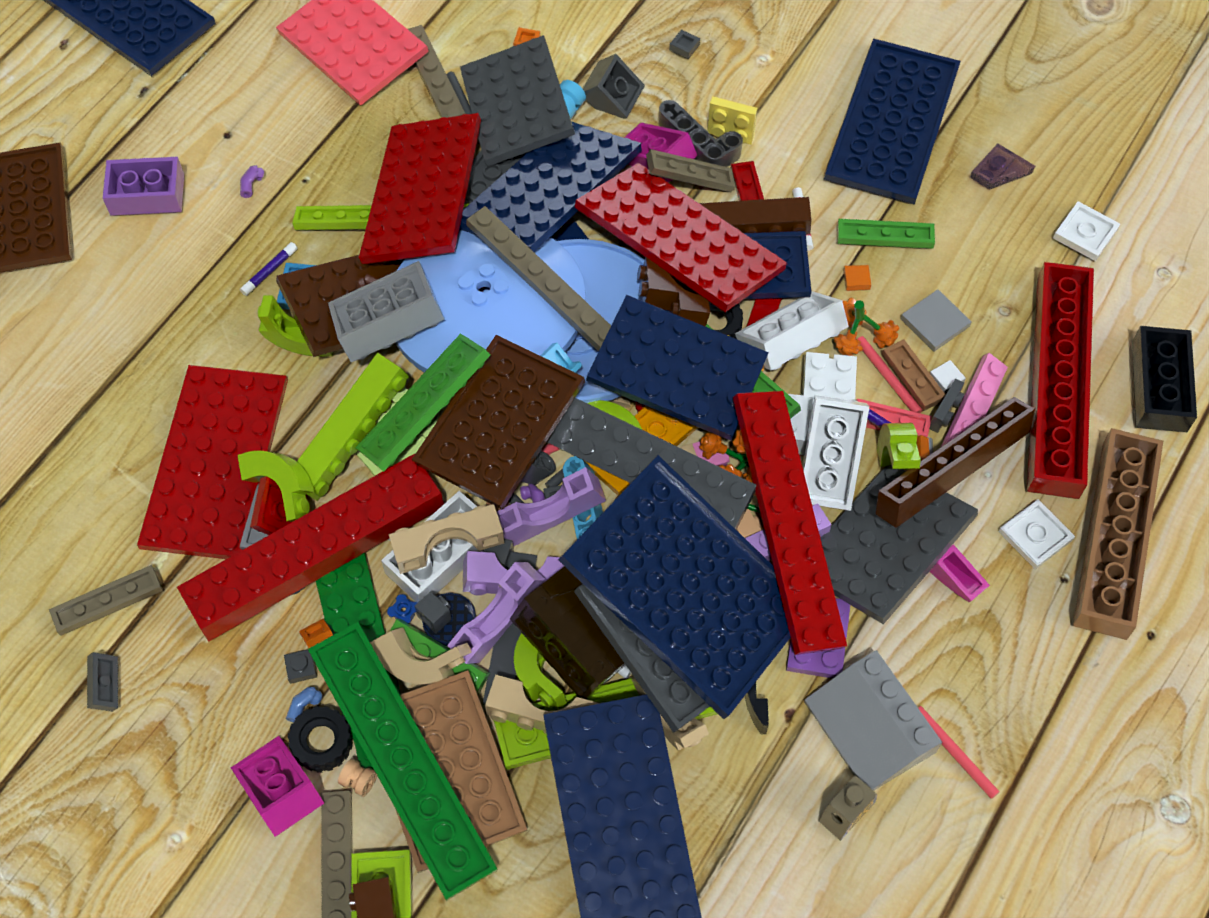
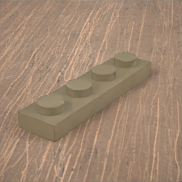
(690, 170)
(105, 600)

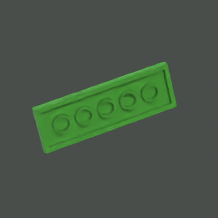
(422, 401)

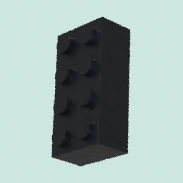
(1164, 379)

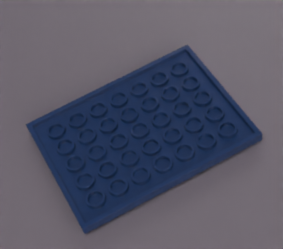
(684, 585)

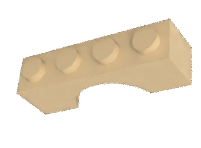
(478, 527)
(509, 703)

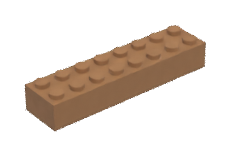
(1118, 534)

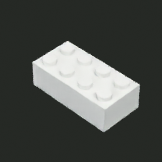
(834, 450)
(443, 561)

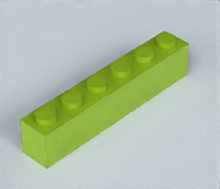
(351, 422)

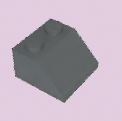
(613, 87)

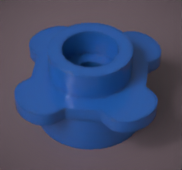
(402, 602)

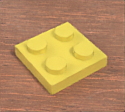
(732, 116)

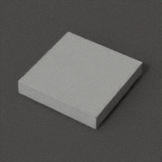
(935, 320)

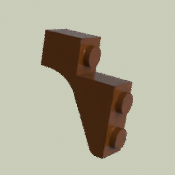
(662, 291)

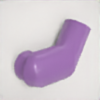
(247, 179)
(532, 492)

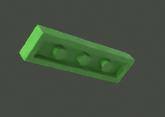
(886, 233)
(430, 647)

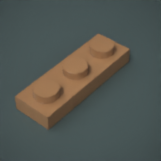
(913, 375)

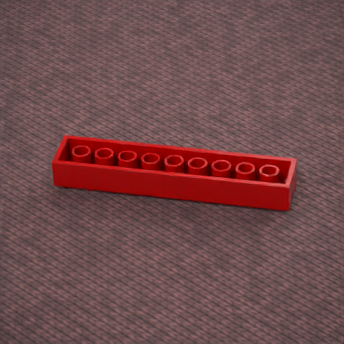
(1061, 381)
(310, 547)

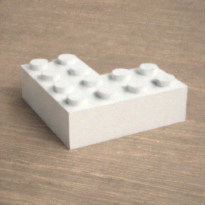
(824, 378)

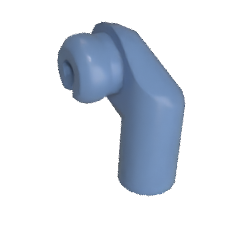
(307, 696)

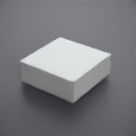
(946, 374)

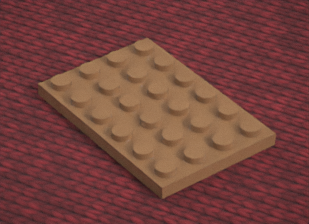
(464, 747)

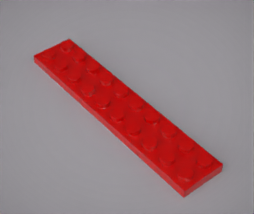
(789, 522)

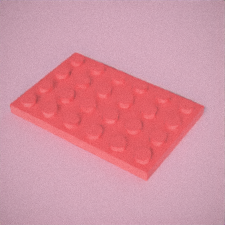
(353, 44)

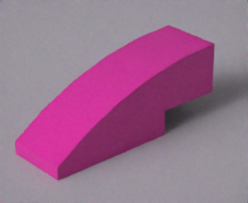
(959, 575)

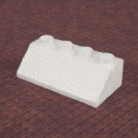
(796, 328)

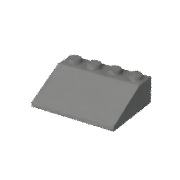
(385, 312)
(873, 721)

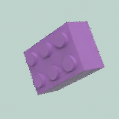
(143, 186)

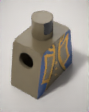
(849, 805)

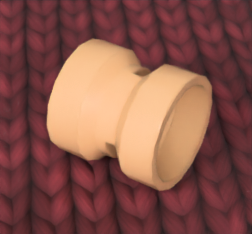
(357, 777)

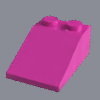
(662, 140)
(277, 786)

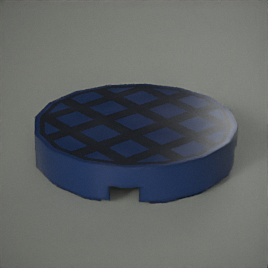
(461, 614)

